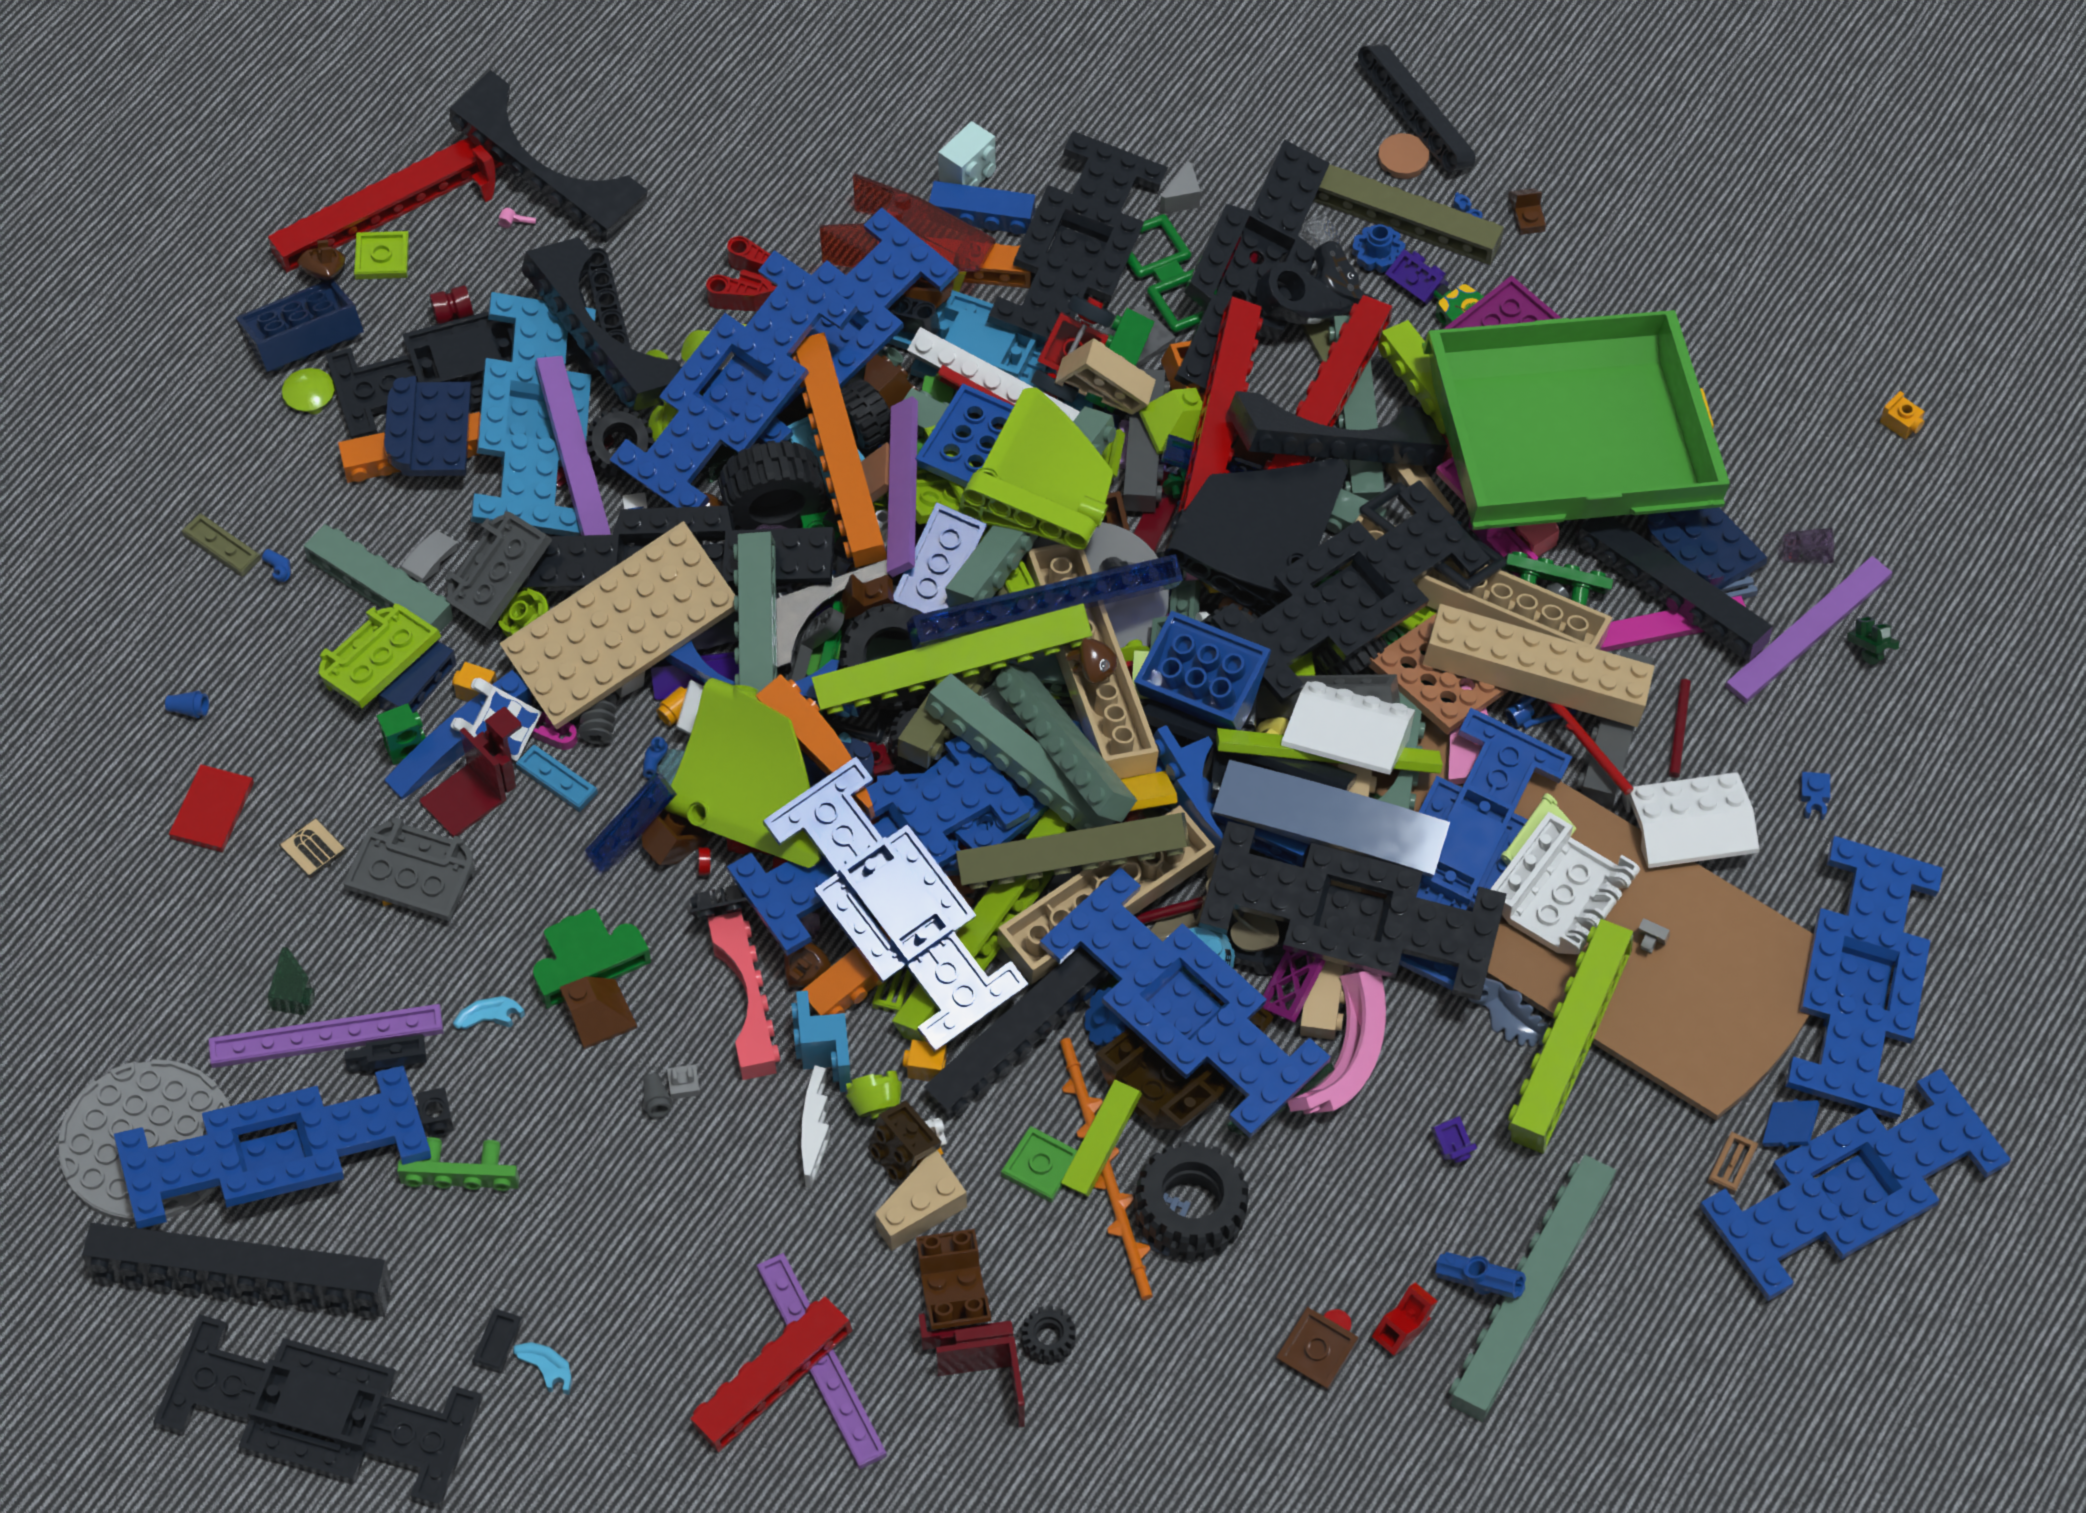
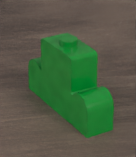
(584, 949)

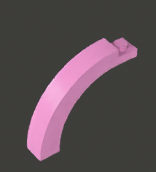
(1360, 1049)

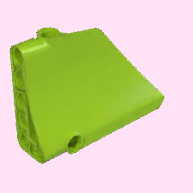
(1041, 476)
(741, 771)

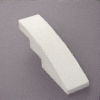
(814, 1131)

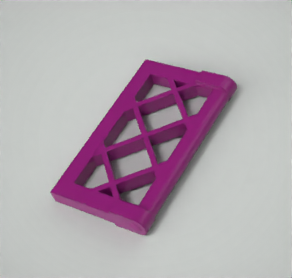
(1300, 994)

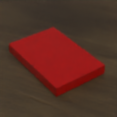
(211, 808)

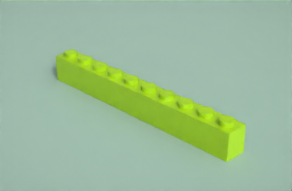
(955, 656)
(980, 935)

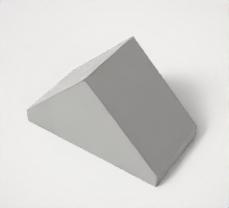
(1182, 192)

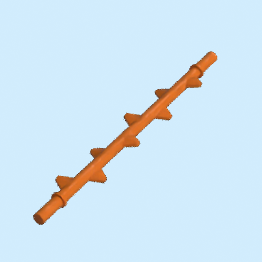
(1106, 1180)

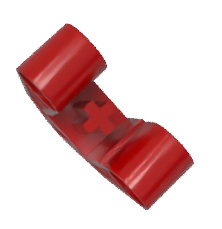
(751, 288)

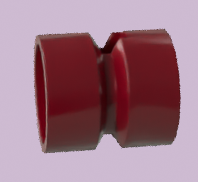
(451, 305)

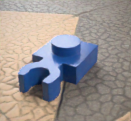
(1815, 791)

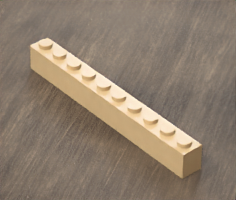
(1321, 1008)

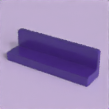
(668, 678)

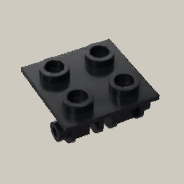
(705, 909)

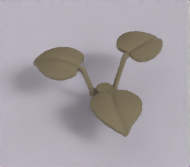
(1249, 933)

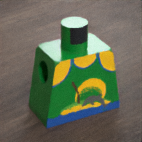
(1454, 303)

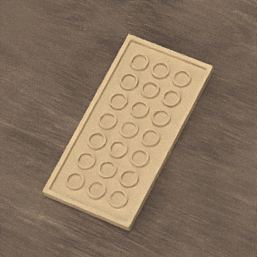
(620, 625)

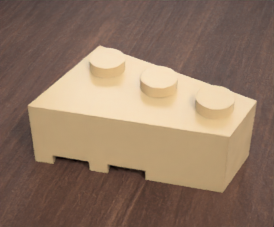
(920, 1202)

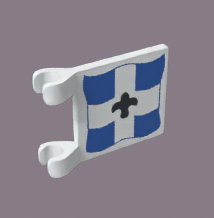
(495, 701)

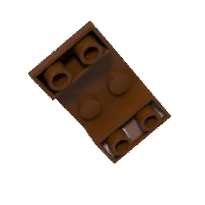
(952, 1279)

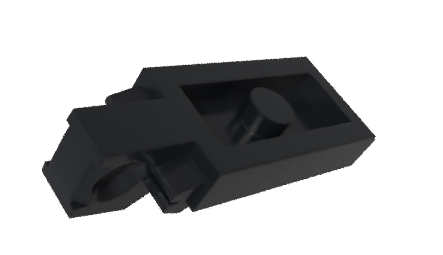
(387, 1054)

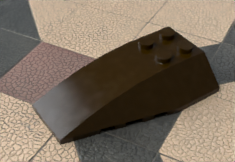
(1166, 1096)

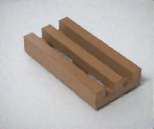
(1723, 1182)

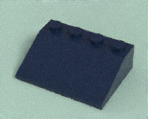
(300, 325)

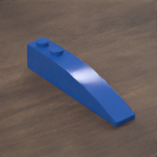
(444, 743)

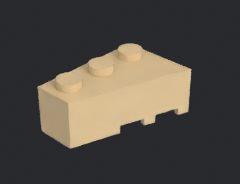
(1107, 375)

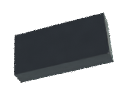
(497, 1341)

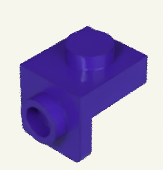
(1453, 1140)

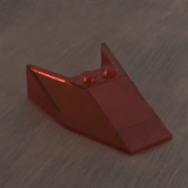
(946, 234)

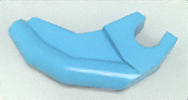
(490, 1009)
(550, 1363)

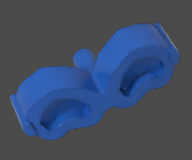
(1463, 204)

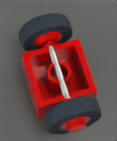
(1068, 336)

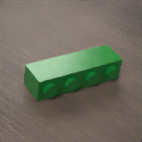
(1127, 340)

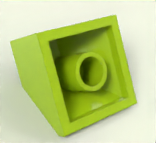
(1172, 414)

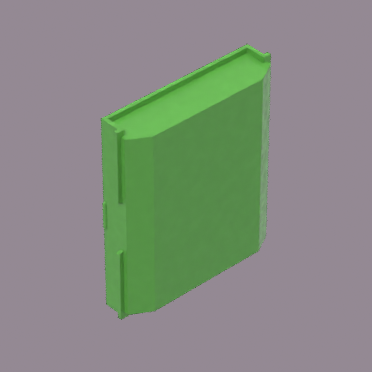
(1575, 419)

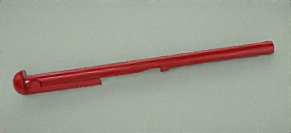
(1574, 727)

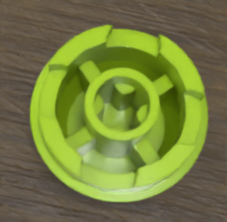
(522, 610)
(874, 1094)

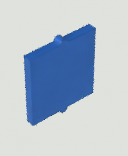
(1791, 1123)

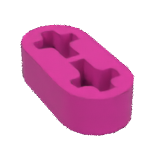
(551, 735)

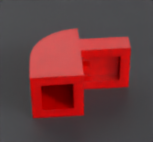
(1405, 1321)

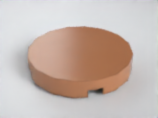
(1403, 155)

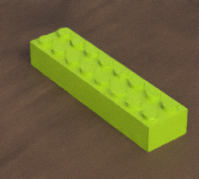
(1571, 1036)

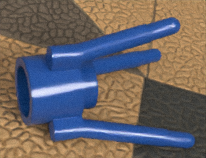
(1521, 713)

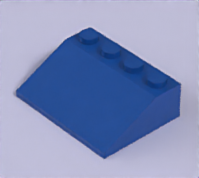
(1203, 671)

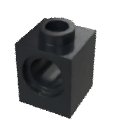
(431, 1102)

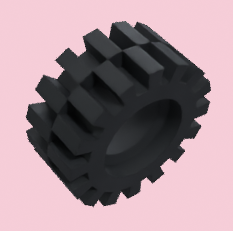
(1043, 1351)

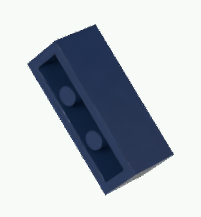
(419, 679)

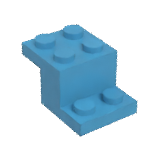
(821, 1040)

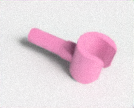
(508, 215)

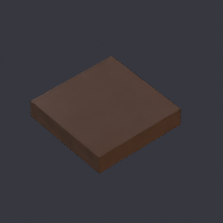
(1317, 1348)

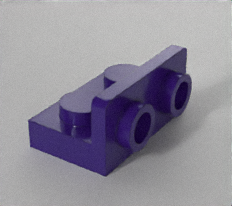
(1416, 276)

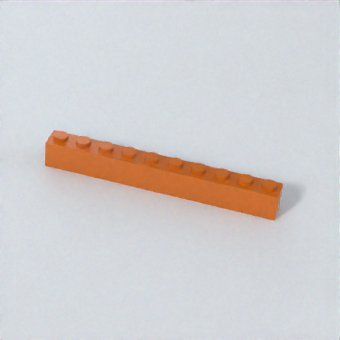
(840, 453)

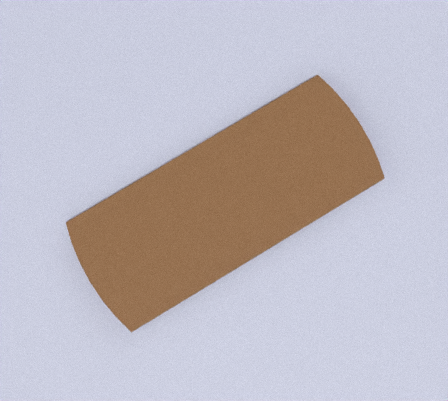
(1694, 1013)

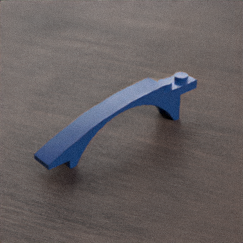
(689, 661)
(1186, 770)

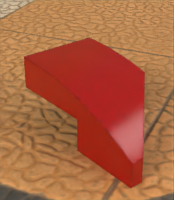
(486, 176)

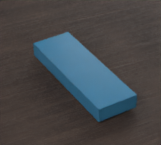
(556, 778)

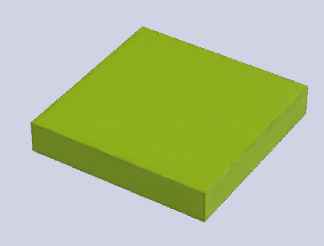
(381, 255)

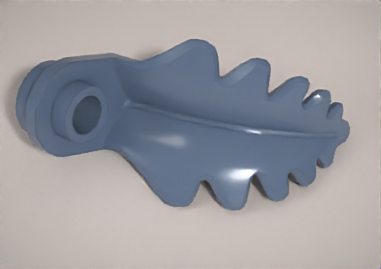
(1510, 1015)

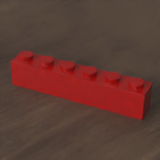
(771, 1373)

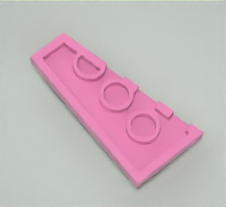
(1461, 753)

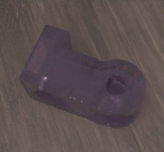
(1809, 545)

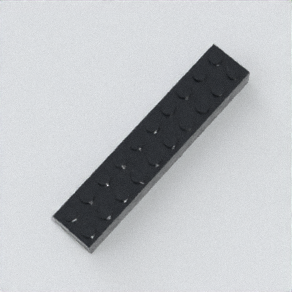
(237, 1270)

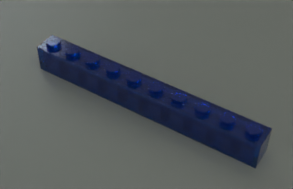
(1000, 610)

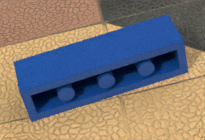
(985, 206)

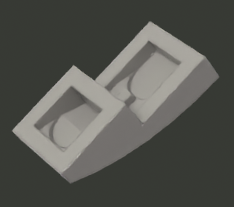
(427, 556)

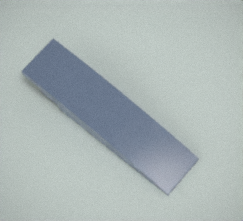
(1330, 817)

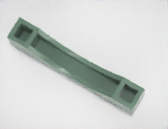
(1400, 791)

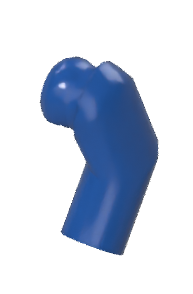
(280, 564)
(654, 755)

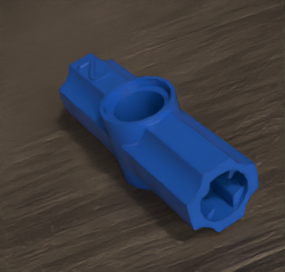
(1480, 1275)

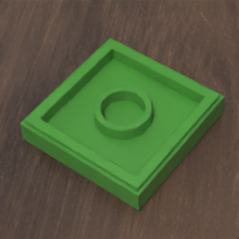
(1039, 1164)

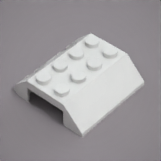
(1693, 819)
(1561, 887)

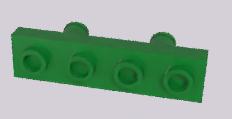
(1568, 575)

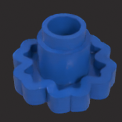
(1377, 247)
(1102, 1022)

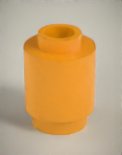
(671, 706)

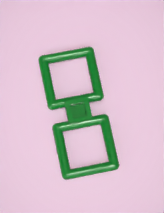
(1167, 273)

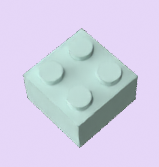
(968, 157)

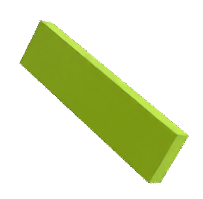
(1101, 1138)

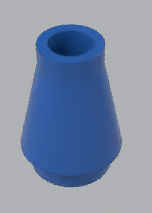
(190, 704)

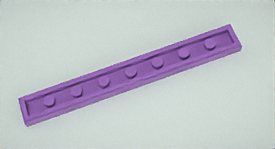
(572, 446)
(902, 487)
(1808, 629)
(324, 1035)
(828, 1372)

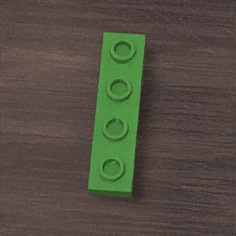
(470, 1176)

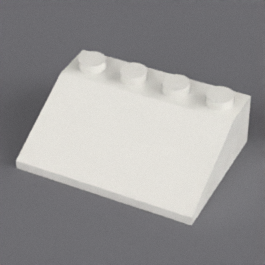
(1349, 727)

